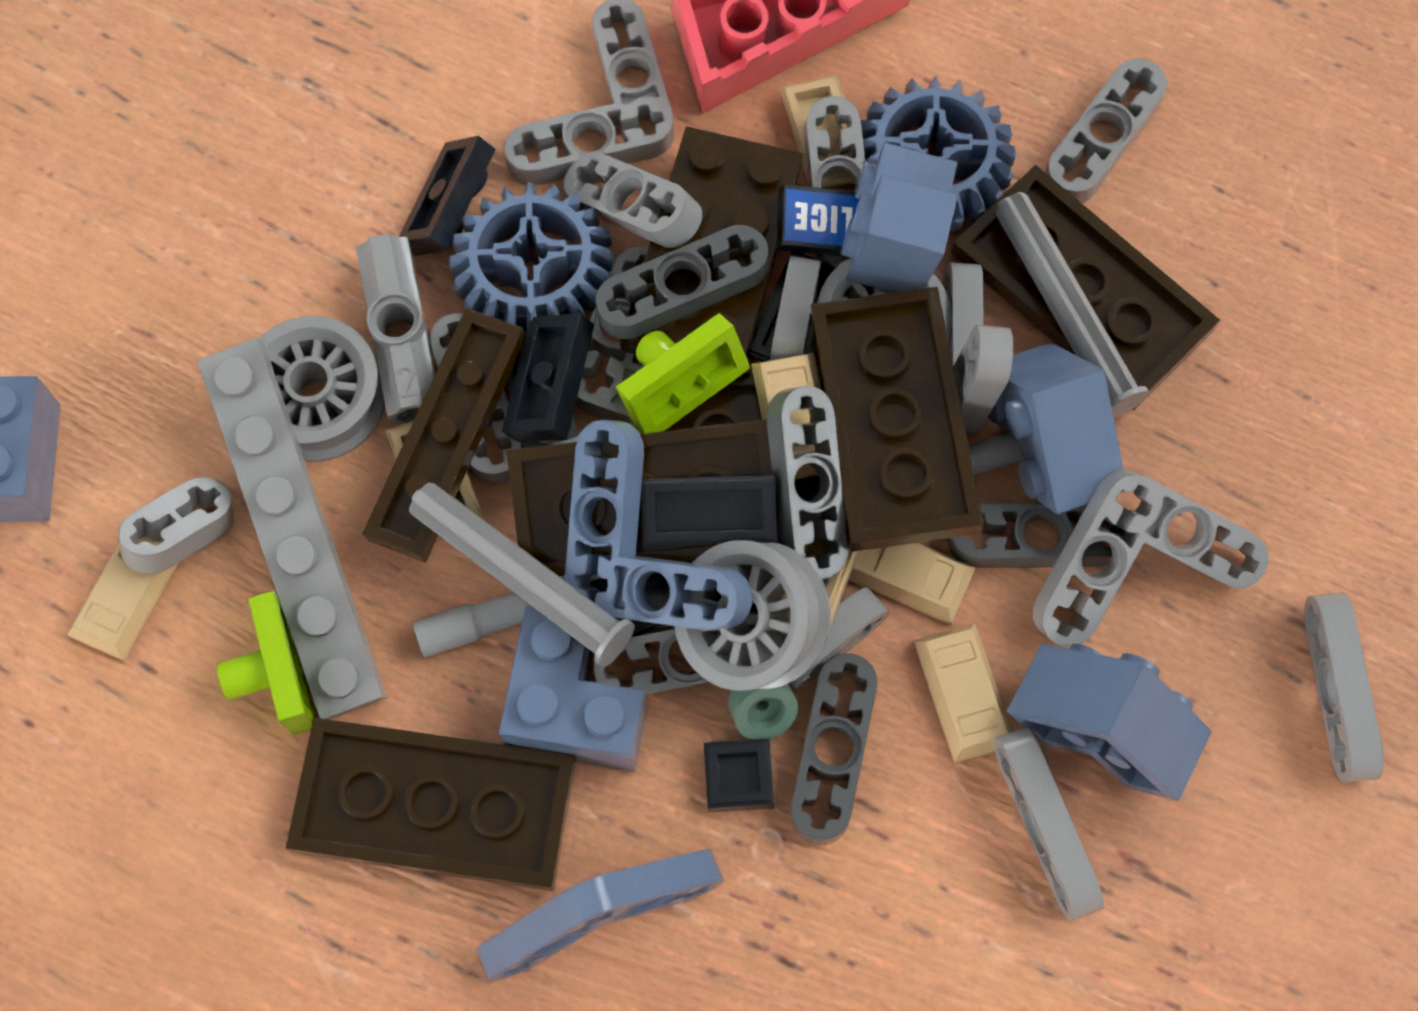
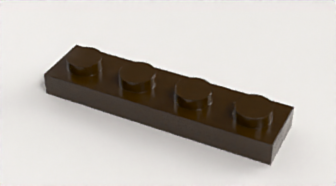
(446, 429)

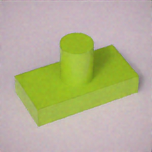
(681, 373)
(272, 667)

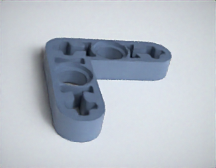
(623, 569)
(596, 903)

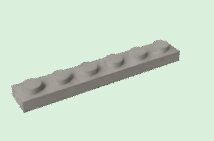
(292, 530)

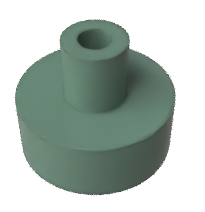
(763, 711)

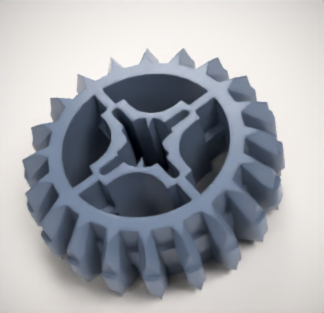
(959, 132)
(486, 257)

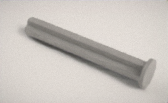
(1067, 299)
(522, 573)

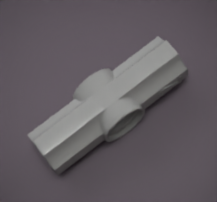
(390, 298)

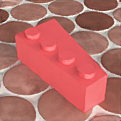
(749, 41)

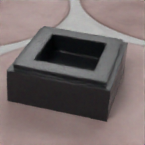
(738, 775)

